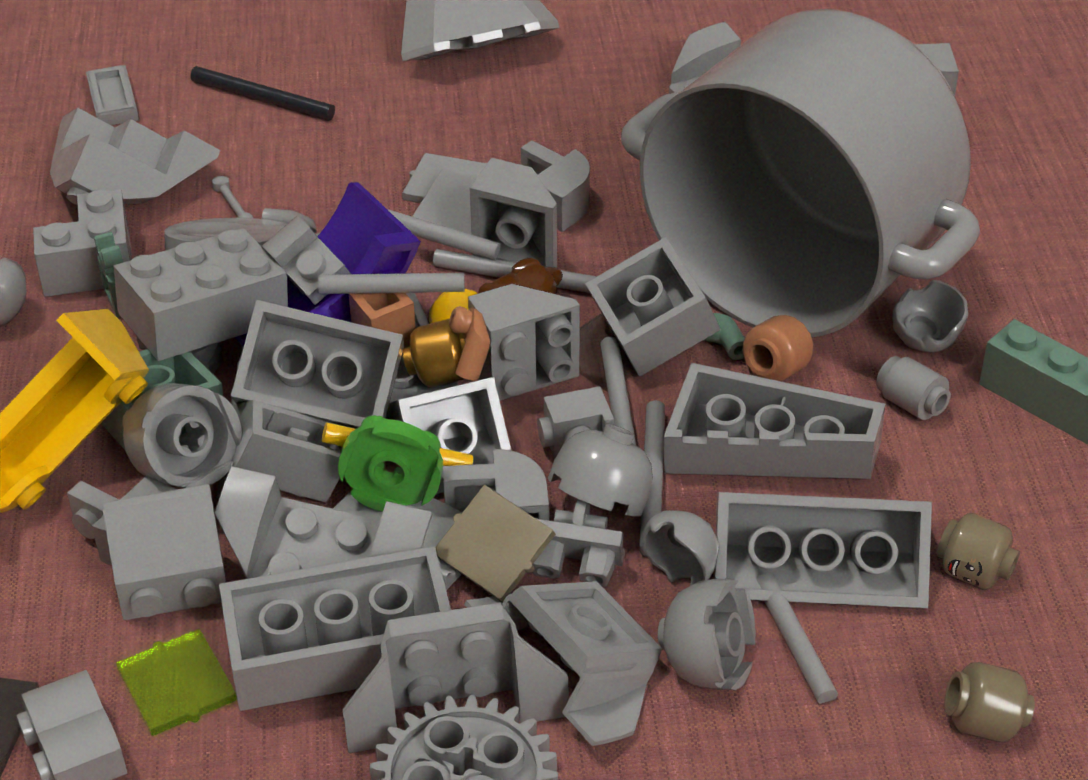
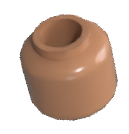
(778, 348)

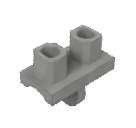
(581, 538)

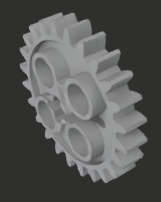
(465, 746)

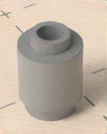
(913, 387)

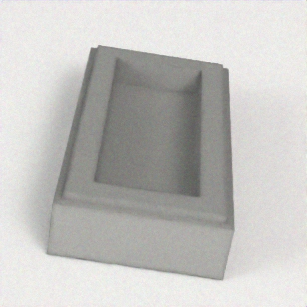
(112, 95)

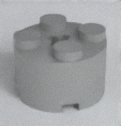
(206, 447)

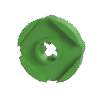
(396, 442)

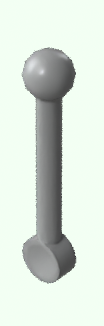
(221, 184)

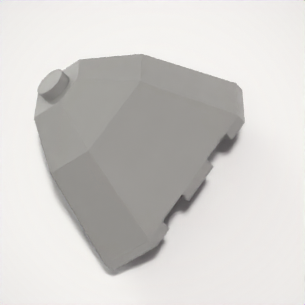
(453, 25)
(123, 157)

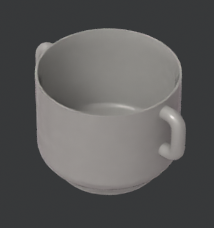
(809, 171)

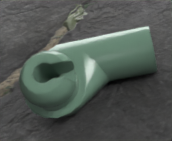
(729, 336)

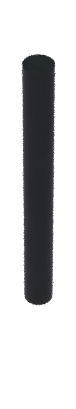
(263, 93)

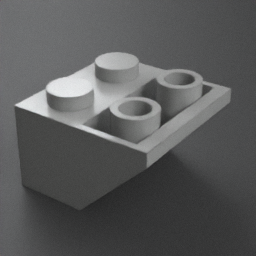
(530, 337)
(288, 448)

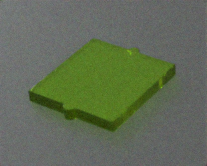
(176, 682)

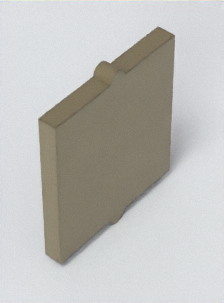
(494, 543)

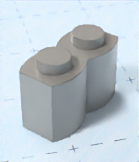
(70, 731)

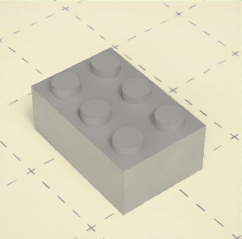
(197, 292)
(317, 365)

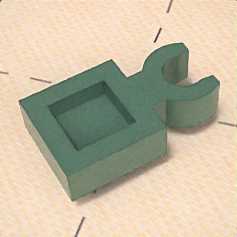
(108, 255)

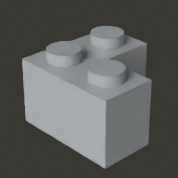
(68, 251)

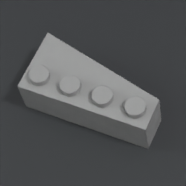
(769, 428)

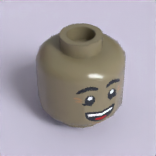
(977, 551)

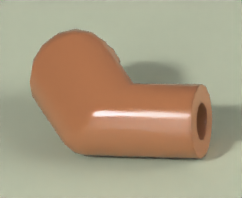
(476, 341)

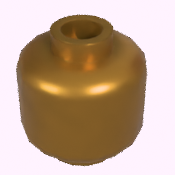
(434, 353)

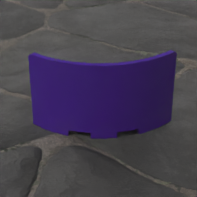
(365, 241)

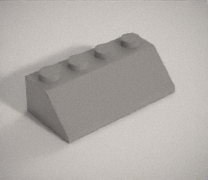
(826, 548)
(322, 624)

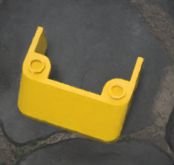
(66, 402)

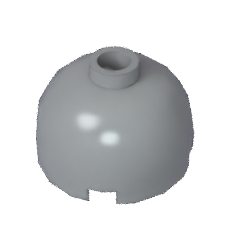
(604, 469)
(708, 634)

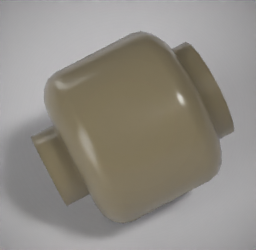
(988, 702)

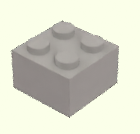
(653, 306)

